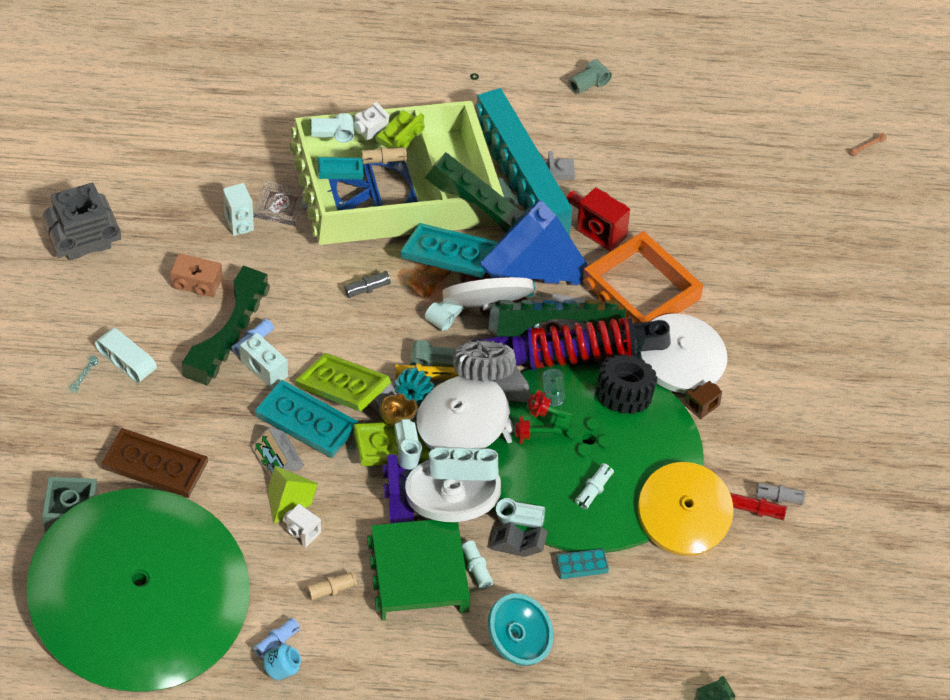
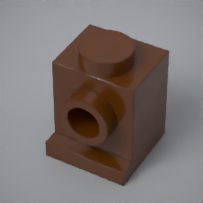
(703, 399)

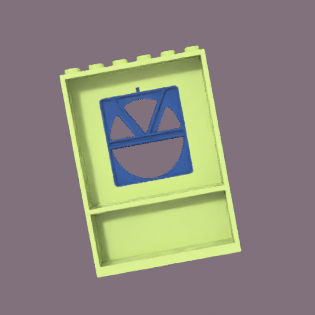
(447, 129)

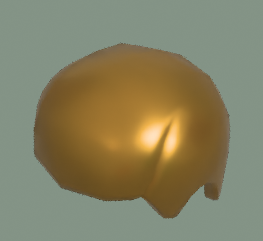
(397, 408)

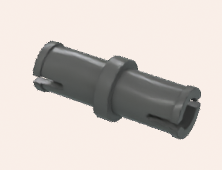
(367, 284)

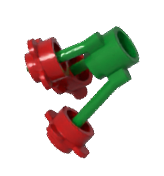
(539, 405)

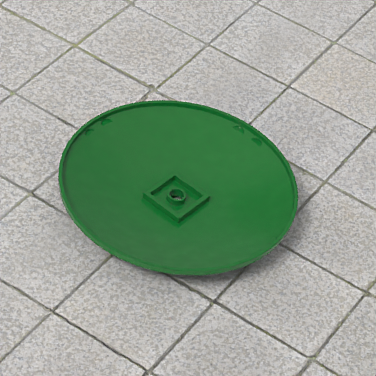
(554, 467)

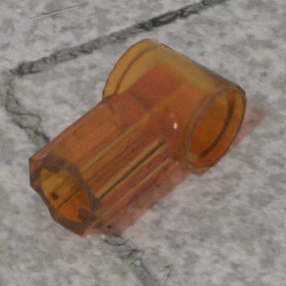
(425, 281)

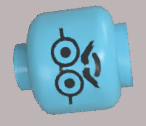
(281, 662)

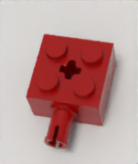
(601, 217)

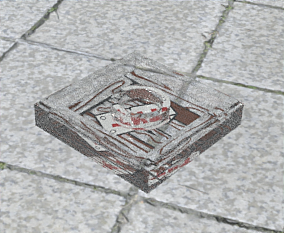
(279, 203)

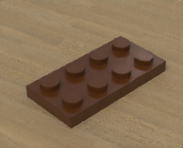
(154, 462)

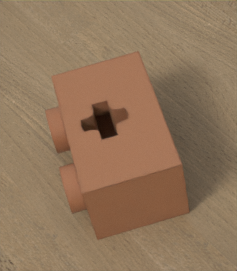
(196, 275)

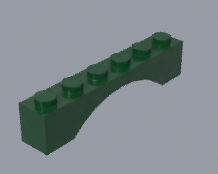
(456, 179)
(515, 318)
(205, 358)

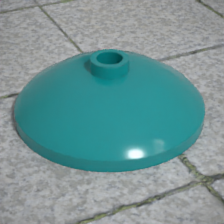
(527, 623)

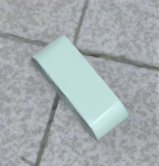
(125, 355)
(463, 464)

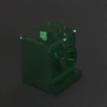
(715, 691)

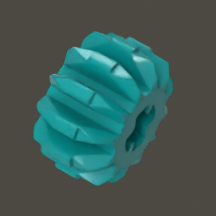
(413, 384)

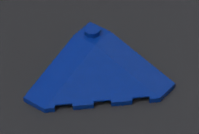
(536, 250)

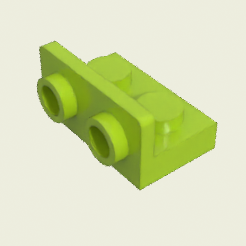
(401, 130)

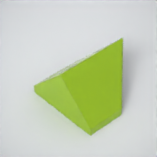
(287, 491)

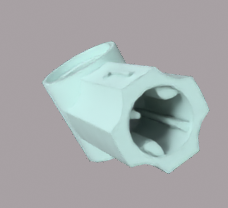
(339, 127)
(443, 314)
(407, 443)
(522, 515)

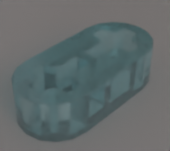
(557, 386)

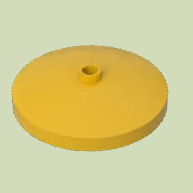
(674, 525)

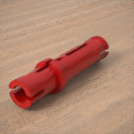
(758, 506)

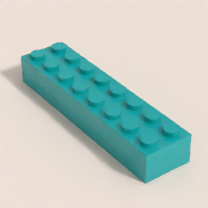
(519, 156)

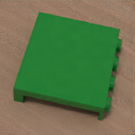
(418, 566)

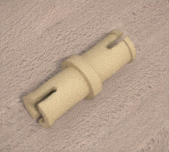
(384, 155)
(331, 586)

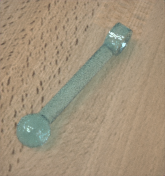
(93, 361)

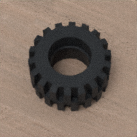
(626, 384)

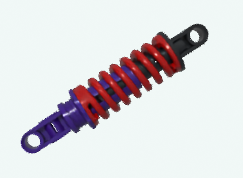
(541, 346)

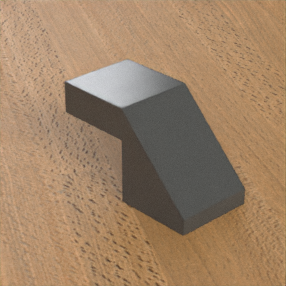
(514, 541)

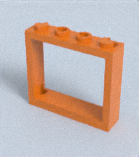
(659, 258)

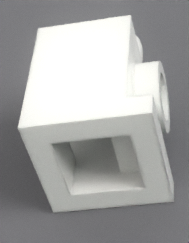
(371, 121)
(302, 524)

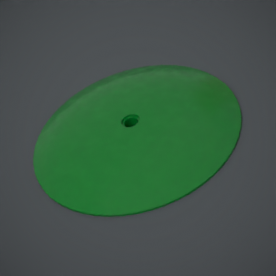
(129, 633)

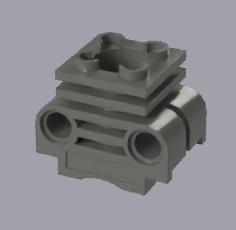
(80, 222)

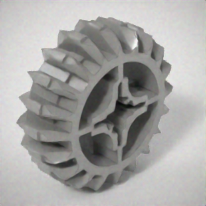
(484, 360)

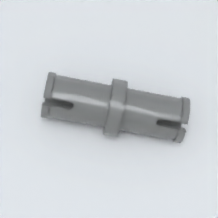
(780, 493)

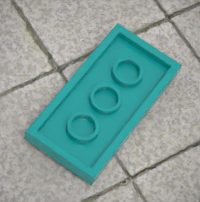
(447, 249)
(306, 418)

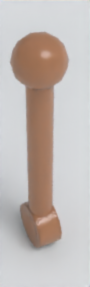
(854, 151)

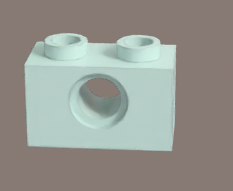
(238, 209)
(264, 360)

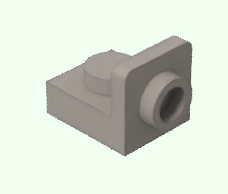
(560, 168)

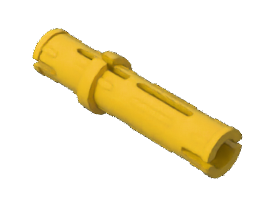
(399, 368)

